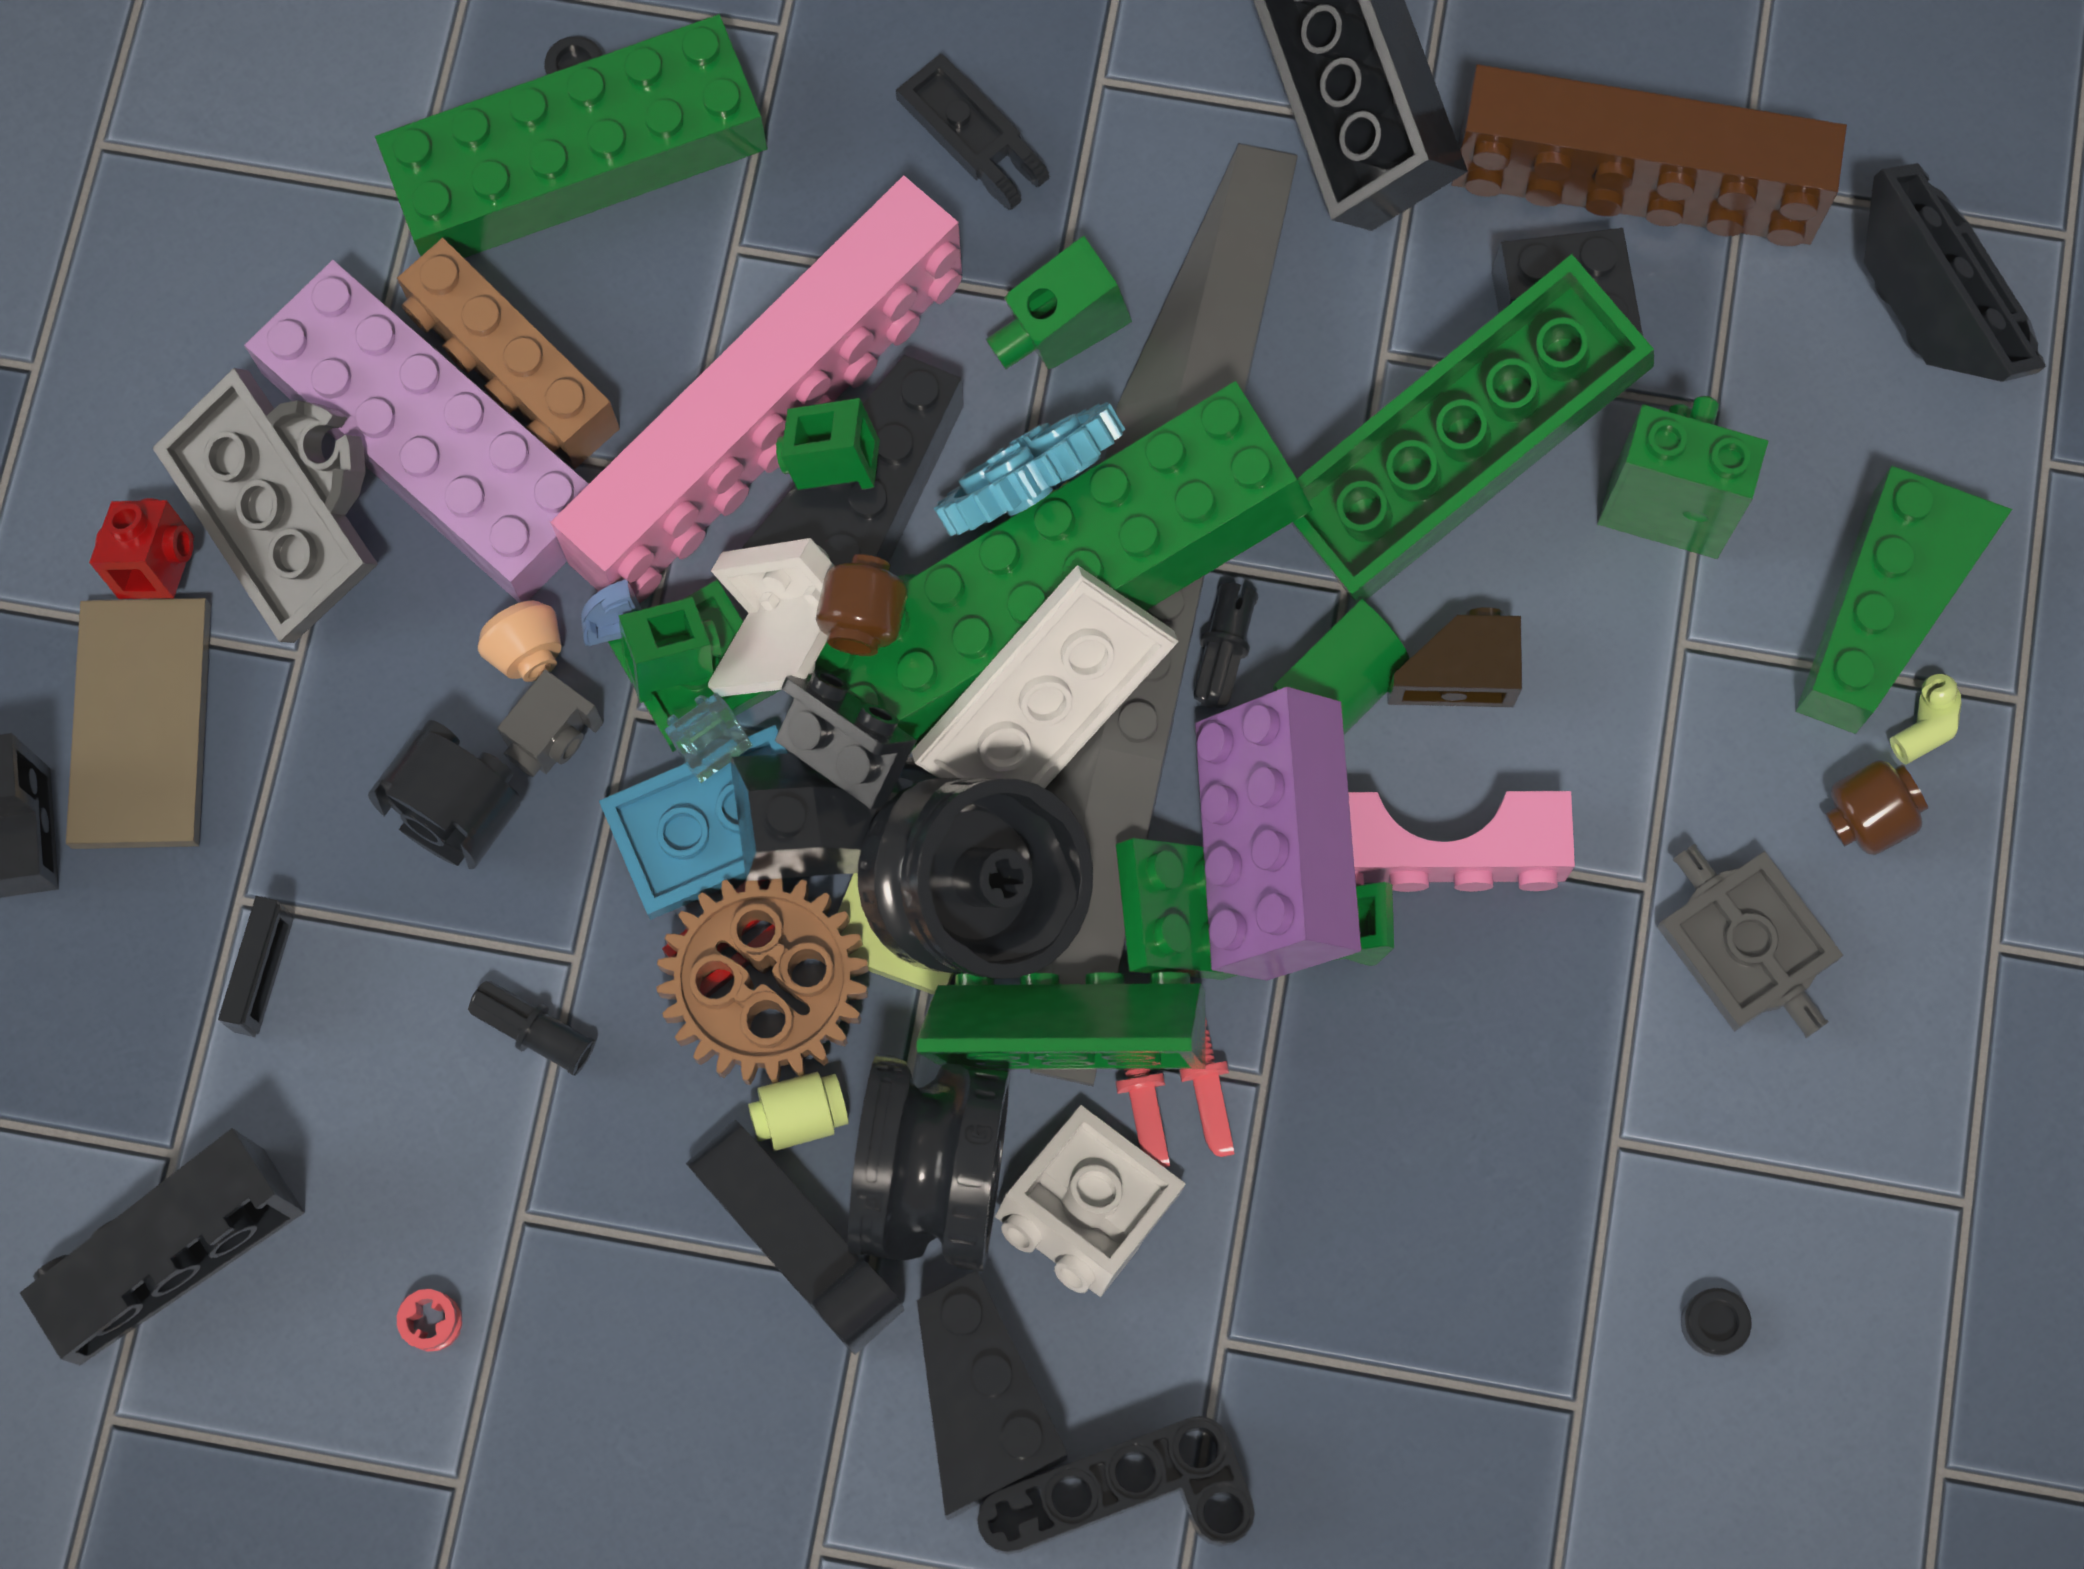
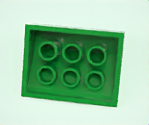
(1067, 1024)

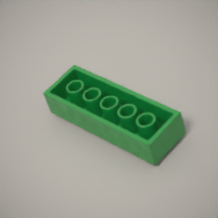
(574, 140)
(1469, 428)

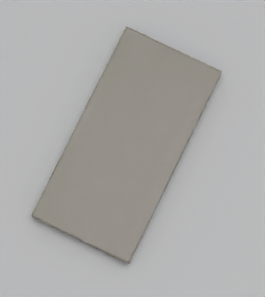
(138, 724)

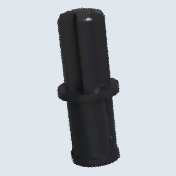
(1224, 645)
(531, 1027)

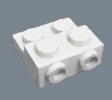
(1087, 1202)

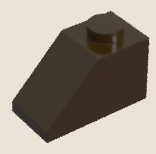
(1465, 664)

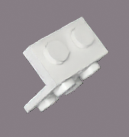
(780, 634)

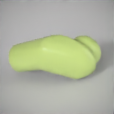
(1936, 719)

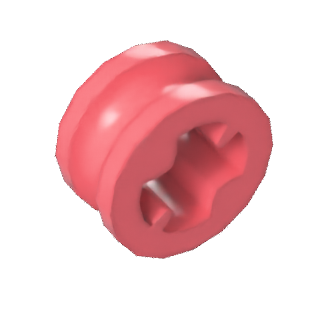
(412, 1310)

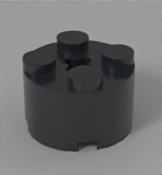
(447, 795)

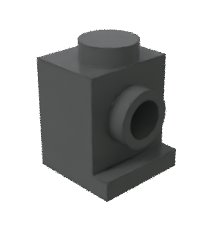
(547, 725)

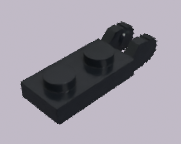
(970, 128)

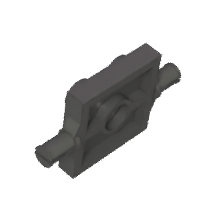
(1749, 941)

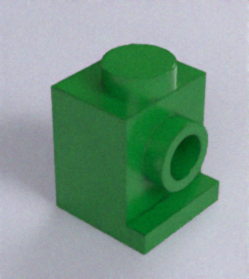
(829, 445)
(667, 646)

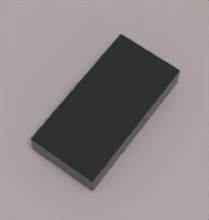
(256, 967)

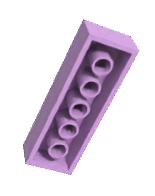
(423, 428)

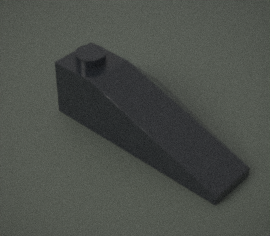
(797, 819)

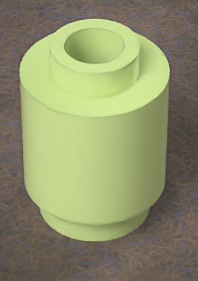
(798, 1110)

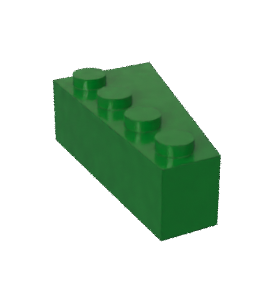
(1898, 580)

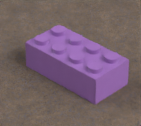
(1277, 835)

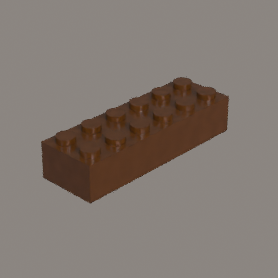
(1649, 156)

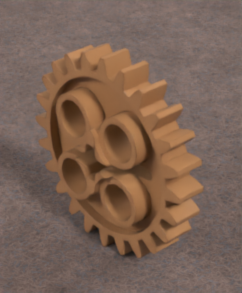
(726, 1022)

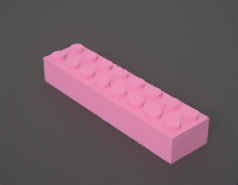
(728, 421)

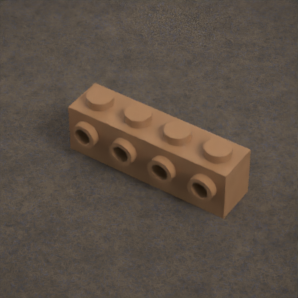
(507, 353)

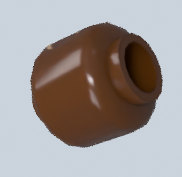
(861, 605)
(1876, 807)

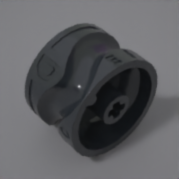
(976, 876)
(928, 1162)

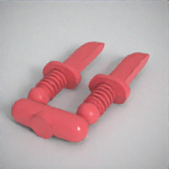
(1209, 1099)

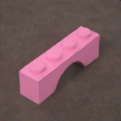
(1523, 843)

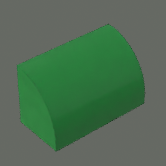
(1350, 663)

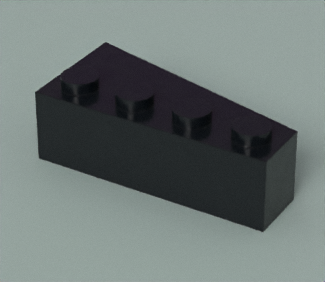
(913, 419)
(161, 1247)

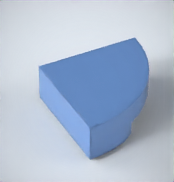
(601, 612)

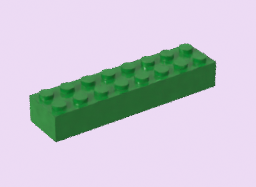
(1135, 522)

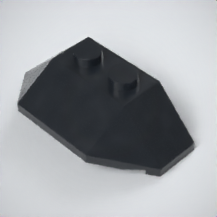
(1944, 281)

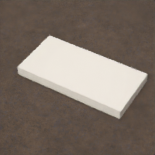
(1048, 686)

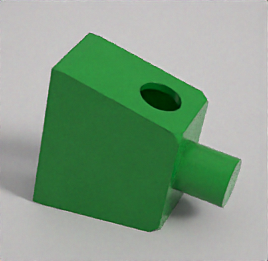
(1061, 309)

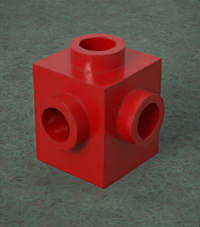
(142, 549)

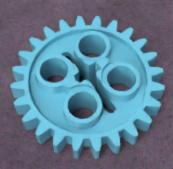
(1029, 468)

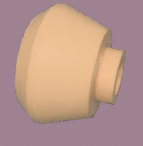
(522, 640)

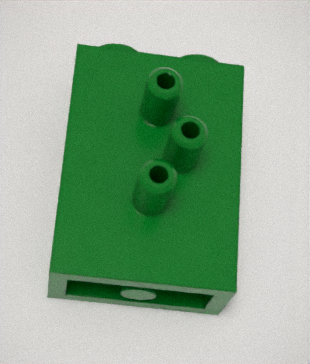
(1683, 478)

